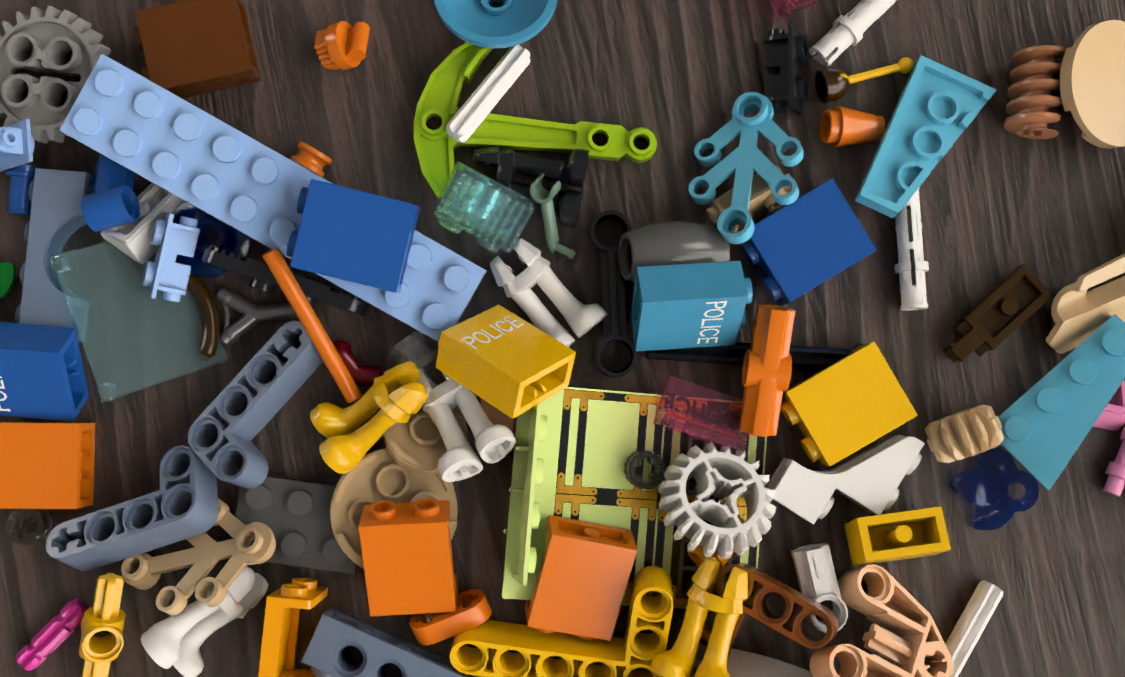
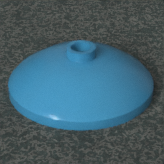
(495, 27)

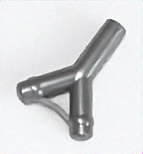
(250, 314)

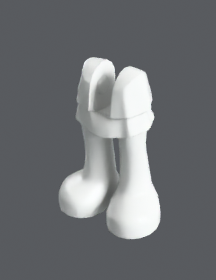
(578, 316)
(491, 440)
(179, 636)

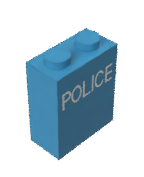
(689, 305)

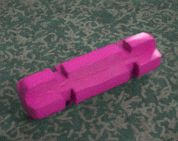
(51, 635)

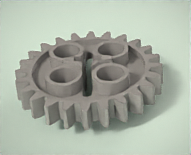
(52, 38)

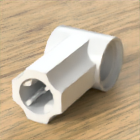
(818, 581)

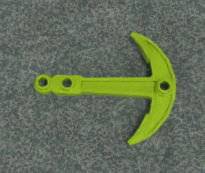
(442, 99)

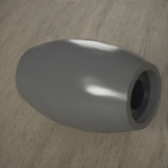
(670, 245)

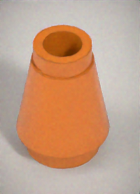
(848, 127)

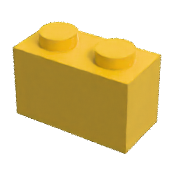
(897, 536)

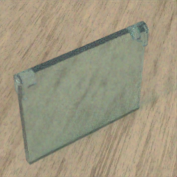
(123, 330)

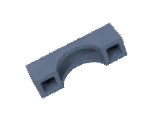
(53, 219)

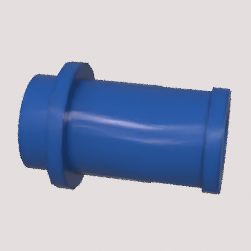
(18, 189)

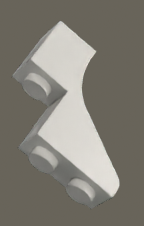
(865, 479)

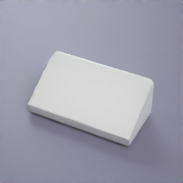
(136, 237)

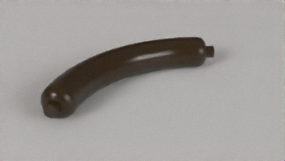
(209, 316)

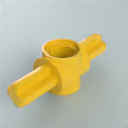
(103, 616)

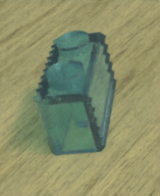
(483, 209)

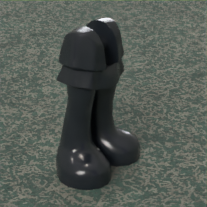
(567, 171)

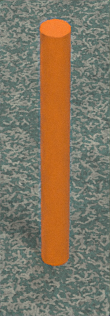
(312, 324)

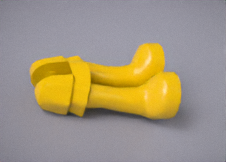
(349, 441)
(681, 658)

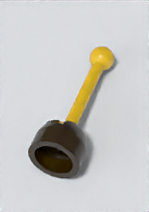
(834, 83)

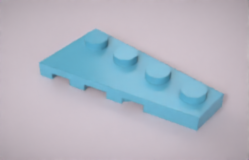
(922, 129)
(1062, 407)

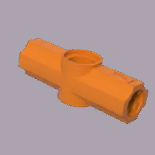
(766, 370)

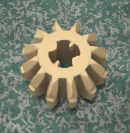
(964, 434)

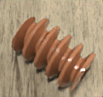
(1032, 92)

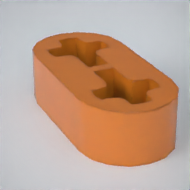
(435, 627)

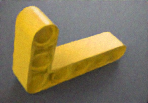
(535, 647)

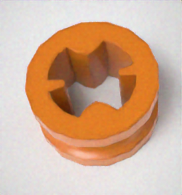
(311, 159)

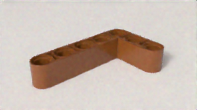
(790, 624)

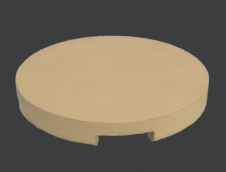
(1095, 83)
(376, 480)

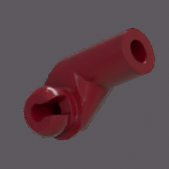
(362, 374)

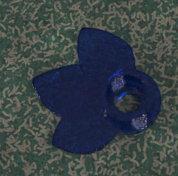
(988, 489)

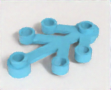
(744, 162)

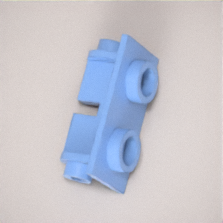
(16, 145)
(165, 272)

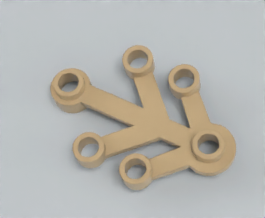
(144, 570)

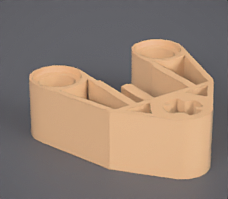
(887, 603)

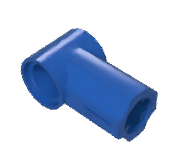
(112, 197)

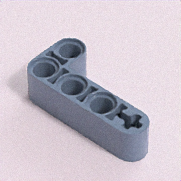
(264, 400)
(174, 513)

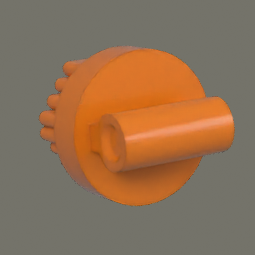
(342, 45)

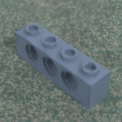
(377, 646)

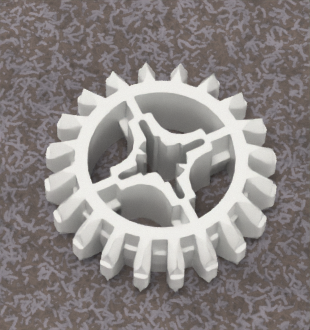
(725, 478)

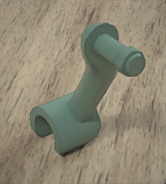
(545, 199)

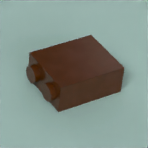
(197, 46)

